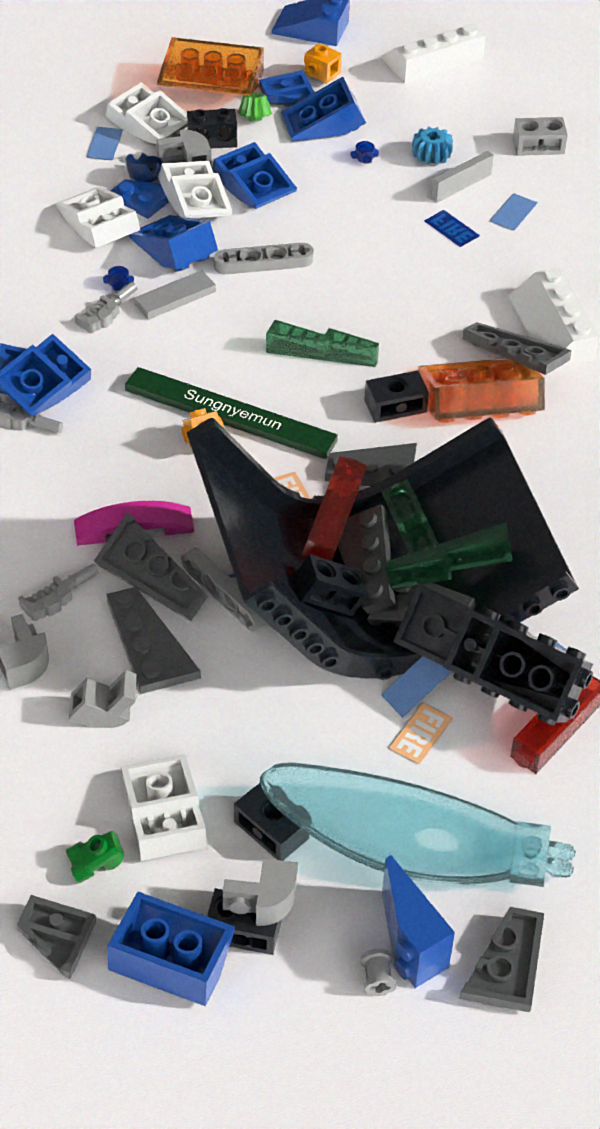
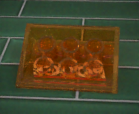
(212, 66)
(482, 389)

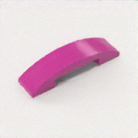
(171, 516)

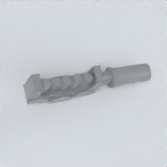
(107, 309)
(18, 419)
(58, 594)

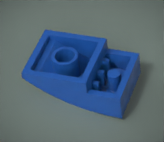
(253, 176)
(44, 376)

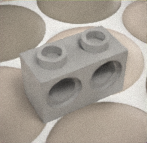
(540, 136)

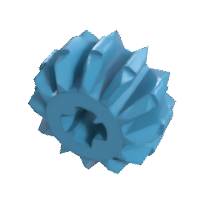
(432, 145)

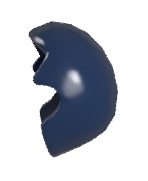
(144, 168)

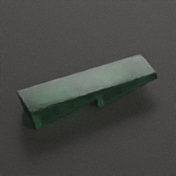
(331, 346)
(409, 517)
(439, 561)

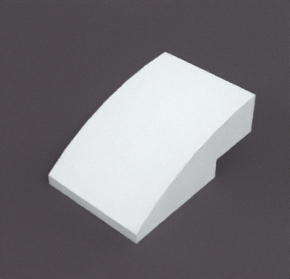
(146, 114)
(194, 189)
(99, 216)
(164, 807)

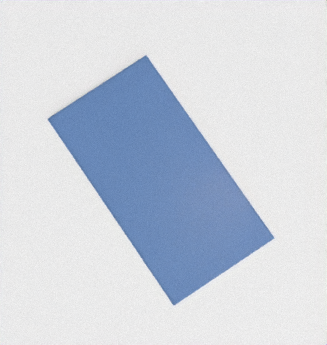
(104, 143)
(513, 211)
(414, 685)

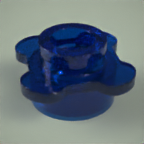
(364, 152)
(118, 277)

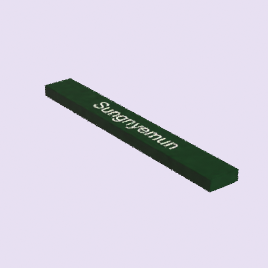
(233, 412)

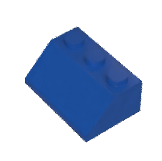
(170, 948)

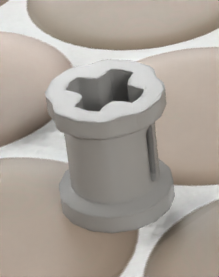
(378, 972)

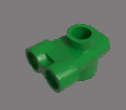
(95, 853)

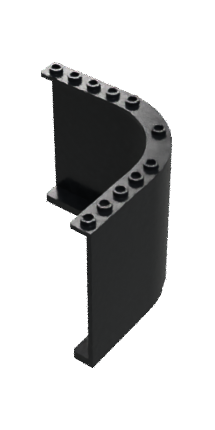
(461, 489)

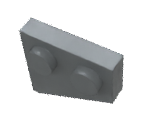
(56, 932)

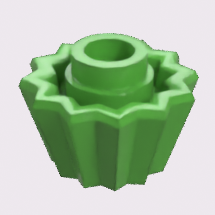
(254, 107)

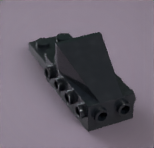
(496, 655)

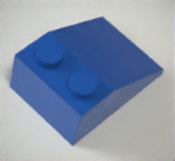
(314, 21)
(324, 113)
(176, 241)
(417, 931)

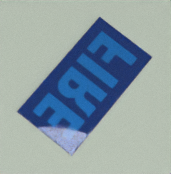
(452, 228)

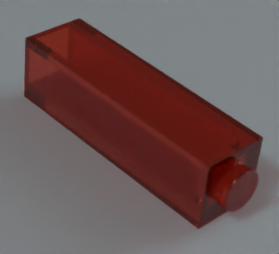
(335, 508)
(541, 741)

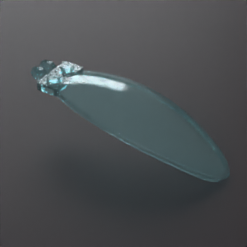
(422, 828)

